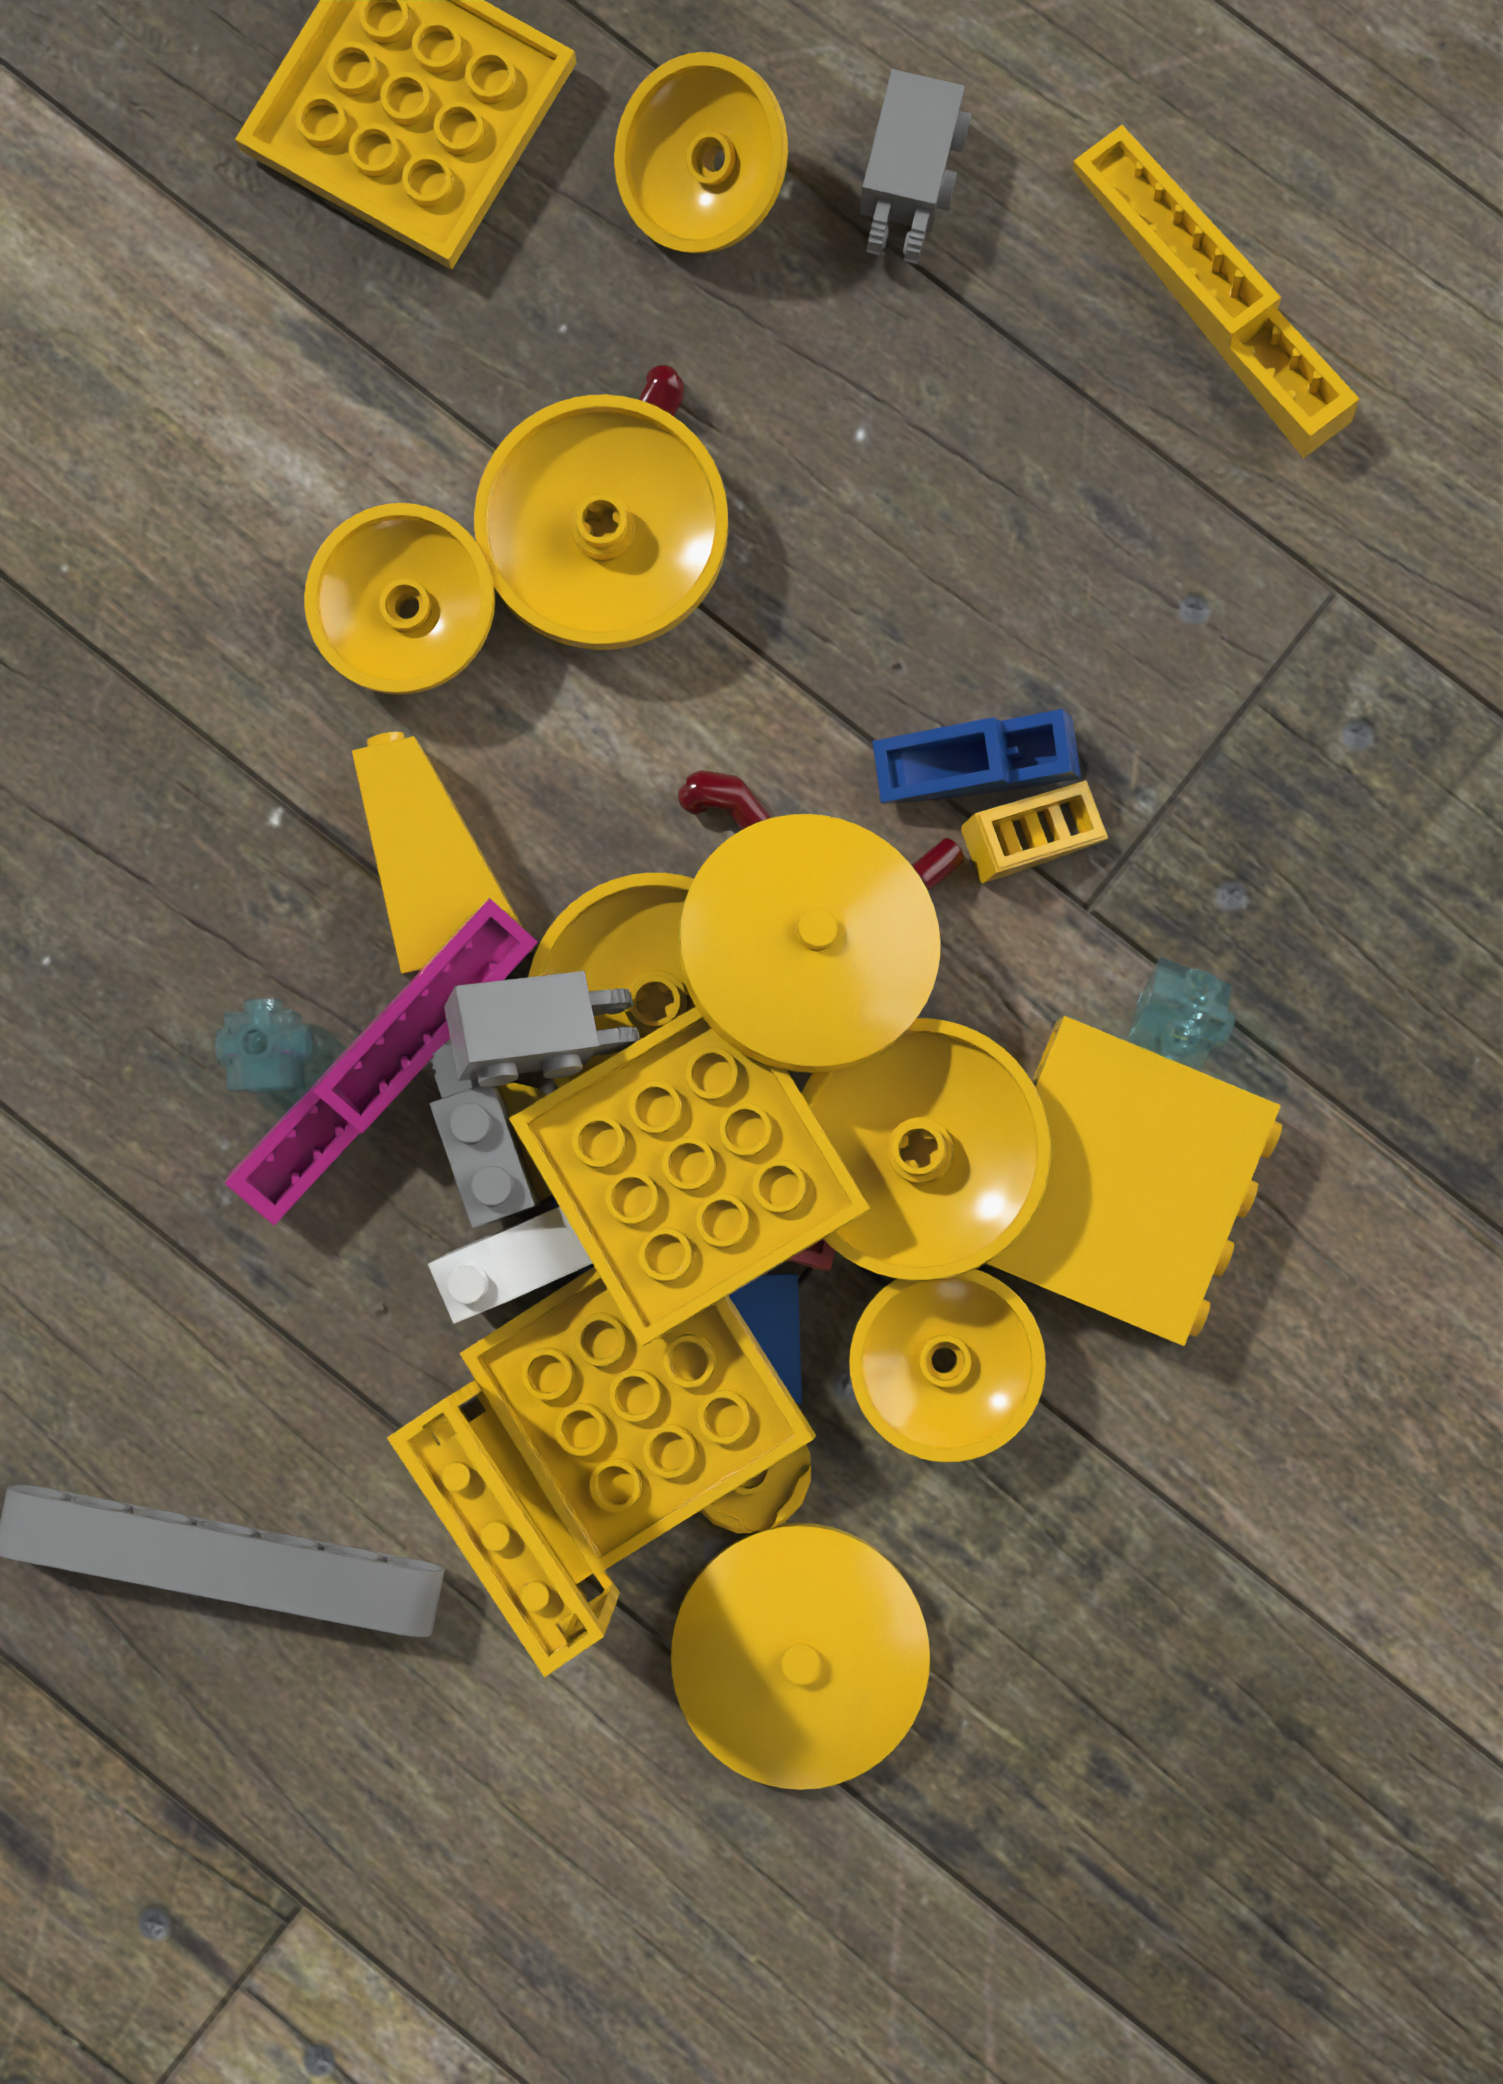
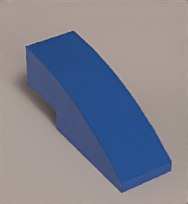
(977, 758)

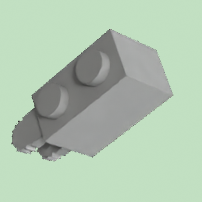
(910, 158)
(532, 1027)
(481, 1146)

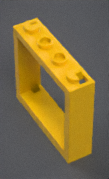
(505, 1528)

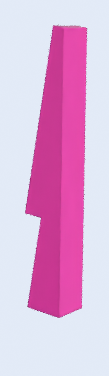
(375, 1065)

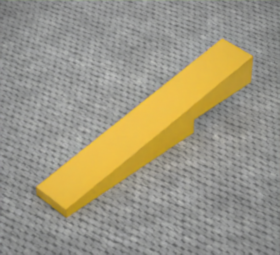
(1218, 291)

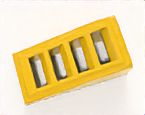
(995, 863)

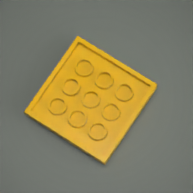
(408, 112)
(686, 1171)
(629, 1430)

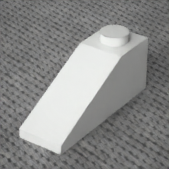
(508, 1264)

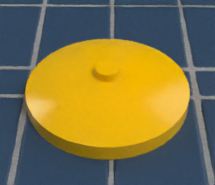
(602, 521)
(627, 940)
(808, 943)
(941, 1148)
(800, 1656)

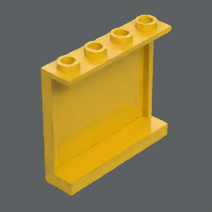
(1139, 1180)

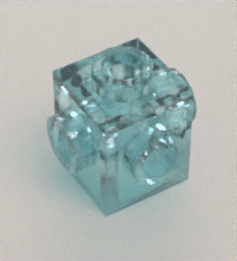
(1182, 1013)
(281, 1063)

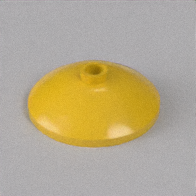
(670, 144)
(377, 566)
(958, 1410)

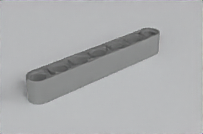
(220, 1560)

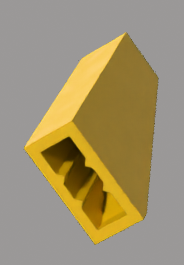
(422, 850)

